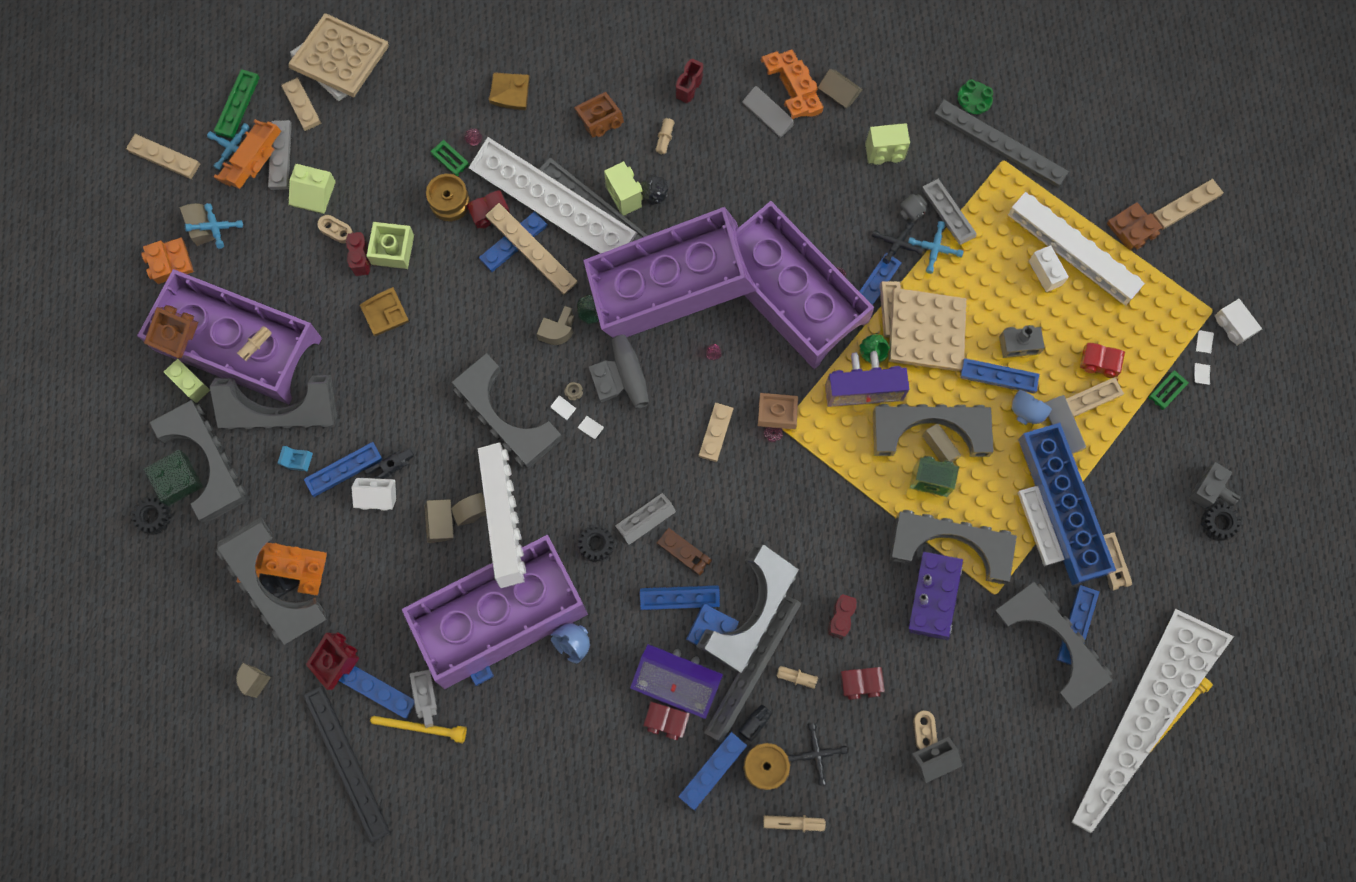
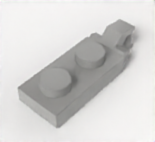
(424, 696)

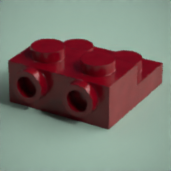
(332, 659)

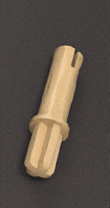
(794, 823)

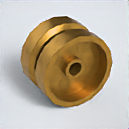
(447, 197)
(754, 768)

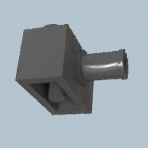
(1021, 341)
(1212, 486)

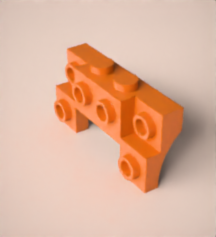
(797, 83)
(250, 155)
(292, 563)

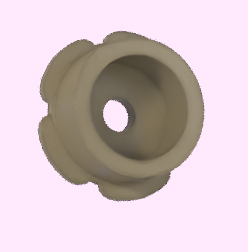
(573, 386)

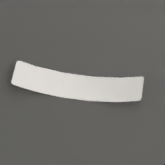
(1204, 344)
(565, 409)

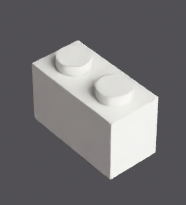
(1048, 268)
(1237, 322)
(373, 493)

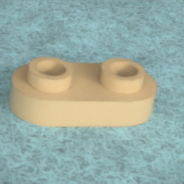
(336, 230)
(924, 731)

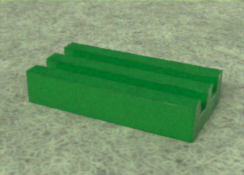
(460, 168)
(1157, 401)

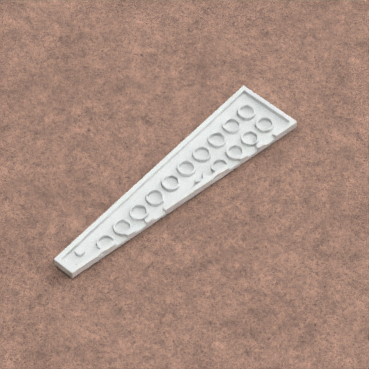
(1172, 675)

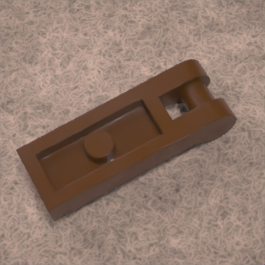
(683, 551)

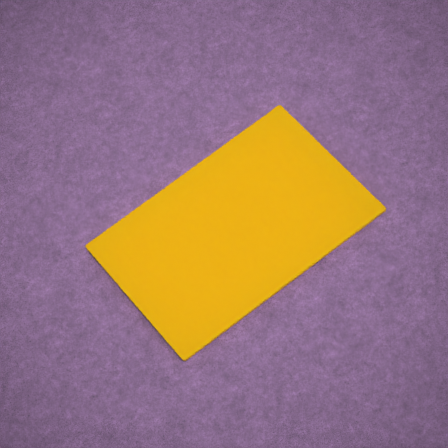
(999, 295)

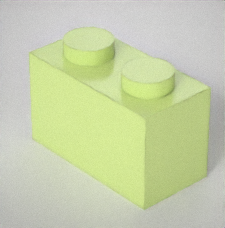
(186, 381)

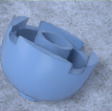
(1029, 409)
(571, 640)

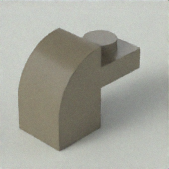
(557, 332)
(469, 509)

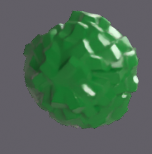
(874, 343)

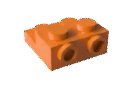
(165, 257)

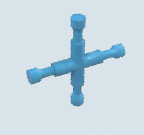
(230, 146)
(214, 226)
(935, 247)

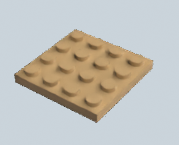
(338, 55)
(927, 329)

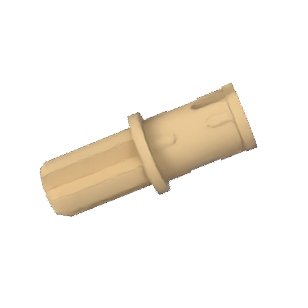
(664, 136)
(254, 343)
(797, 677)

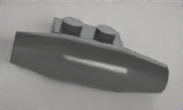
(622, 374)

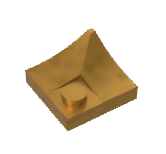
(510, 90)
(384, 312)

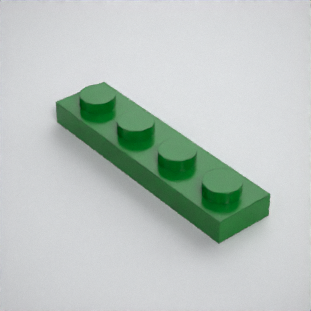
(236, 104)

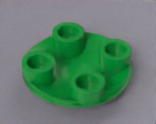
(975, 97)

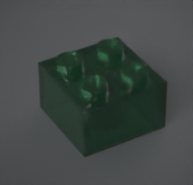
(934, 476)
(173, 478)

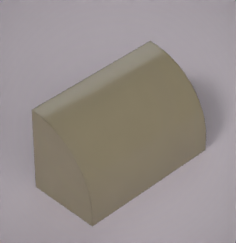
(839, 88)
(193, 215)
(941, 444)
(438, 520)
(251, 680)

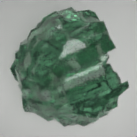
(587, 309)

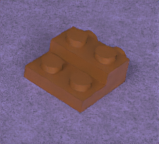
(599, 115)
(1134, 227)
(171, 330)

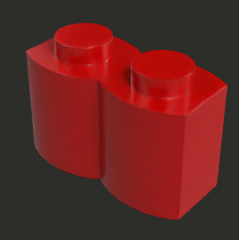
(1102, 360)

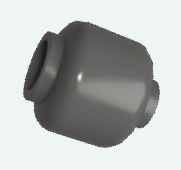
(913, 207)

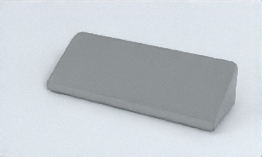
(768, 111)
(1062, 414)
(645, 518)

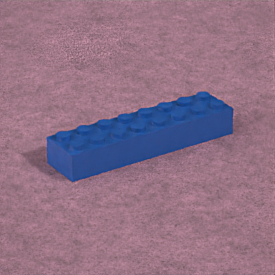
(1067, 503)

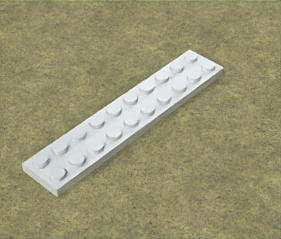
(550, 198)

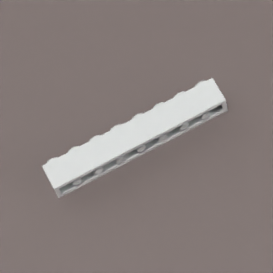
(1076, 248)
(501, 515)

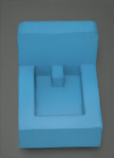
(295, 459)

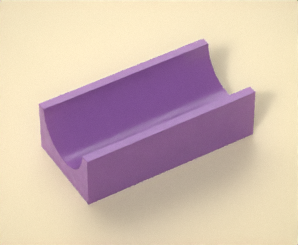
(668, 274)
(798, 285)
(224, 328)
(480, 623)

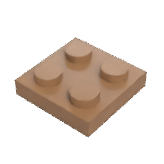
(778, 411)

